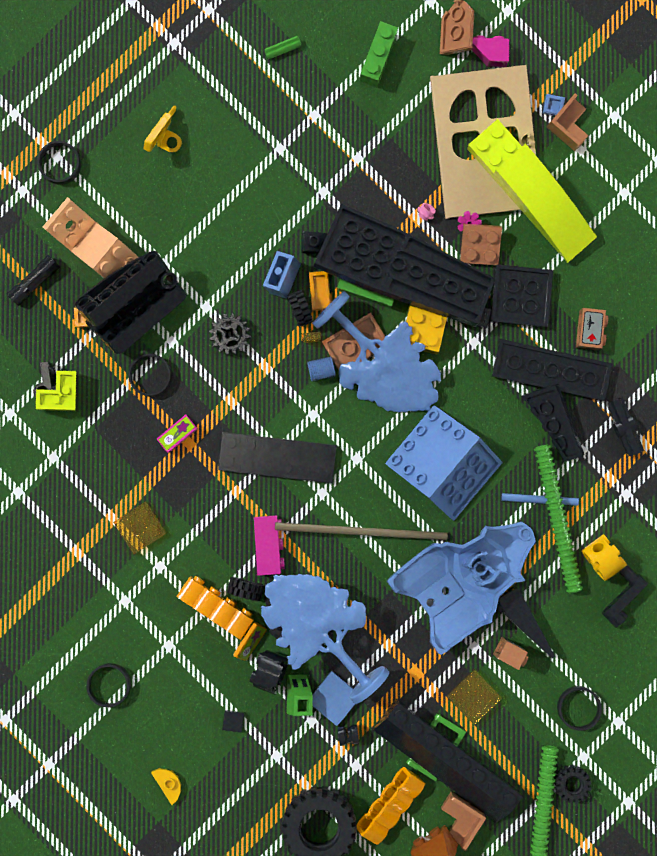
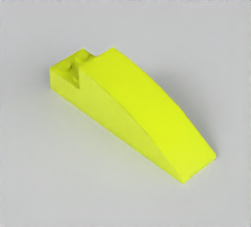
(532, 189)

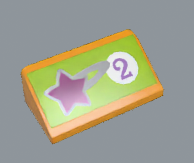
(250, 641)

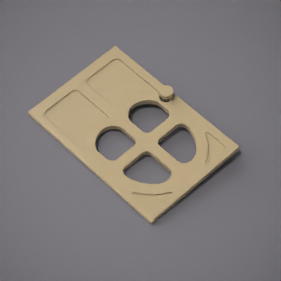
(466, 182)

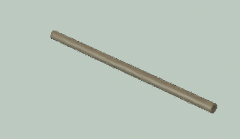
(361, 531)

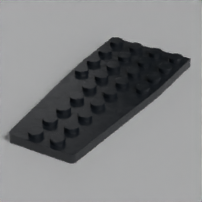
(402, 267)

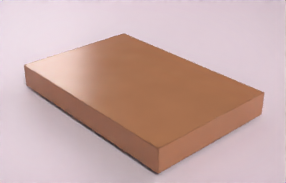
(345, 348)

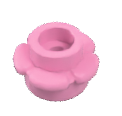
(426, 211)

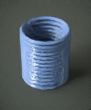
(321, 368)

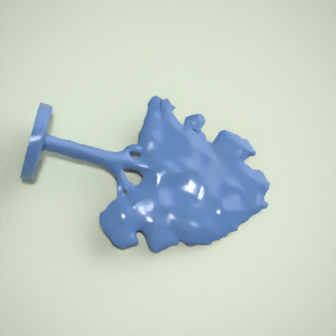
(395, 375)
(307, 612)

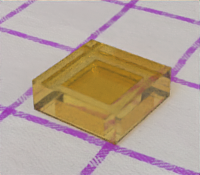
(311, 337)

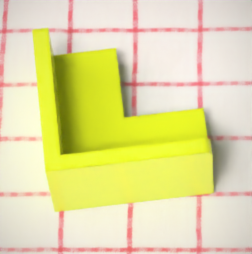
(63, 397)

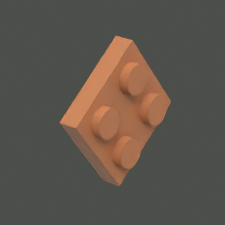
(480, 244)

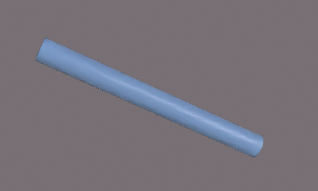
(536, 499)

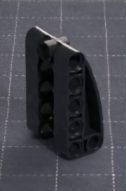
(131, 301)

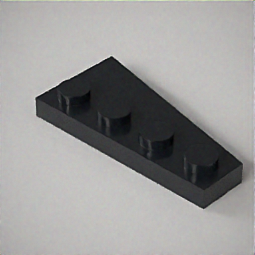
(555, 419)

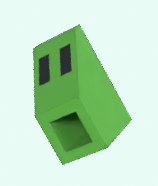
(299, 695)

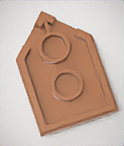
(457, 29)

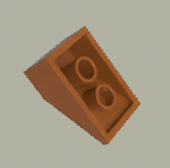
(437, 843)

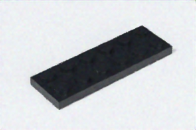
(548, 367)
(277, 457)

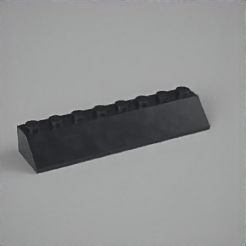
(447, 761)

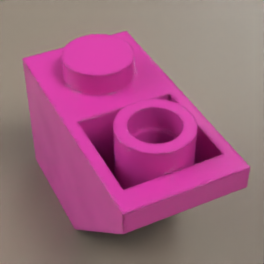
(492, 51)

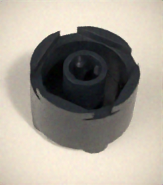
(269, 671)

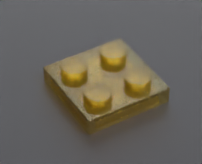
(140, 527)
(474, 697)

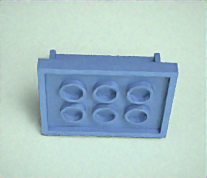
(444, 462)

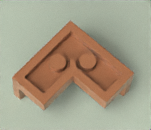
(564, 124)
(467, 817)

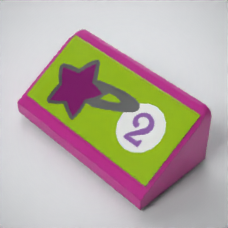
(177, 433)

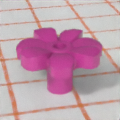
(472, 219)

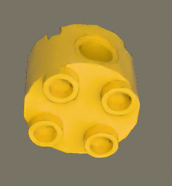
(604, 557)

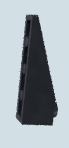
(517, 610)

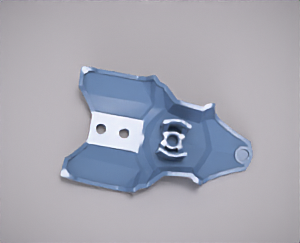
(471, 573)

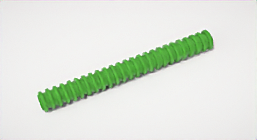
(558, 519)
(544, 800)

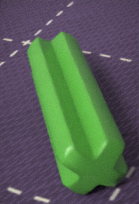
(282, 47)

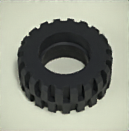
(319, 800)

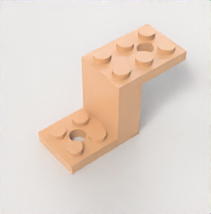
(88, 239)

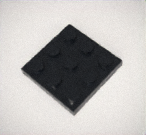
(521, 295)

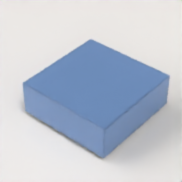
(553, 104)

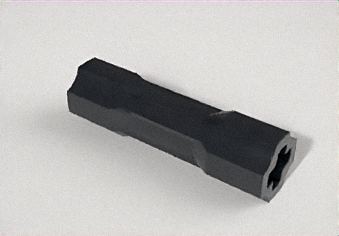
(22, 290)

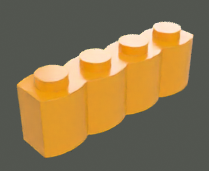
(216, 608)
(392, 803)

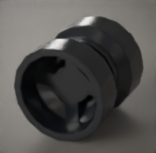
(352, 733)

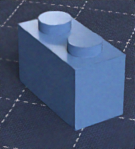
(281, 274)

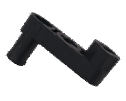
(614, 611)

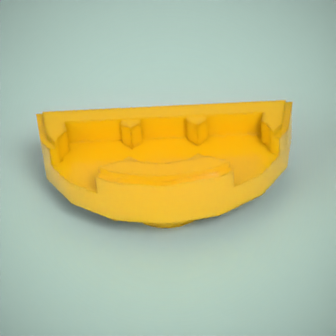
(169, 783)

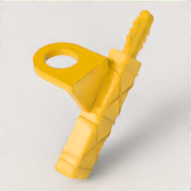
(160, 134)

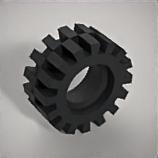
(300, 308)
(245, 589)
(581, 792)

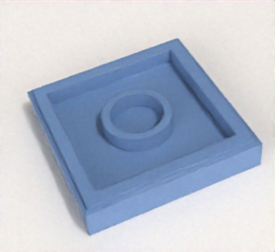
(333, 698)

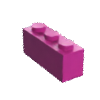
(268, 545)

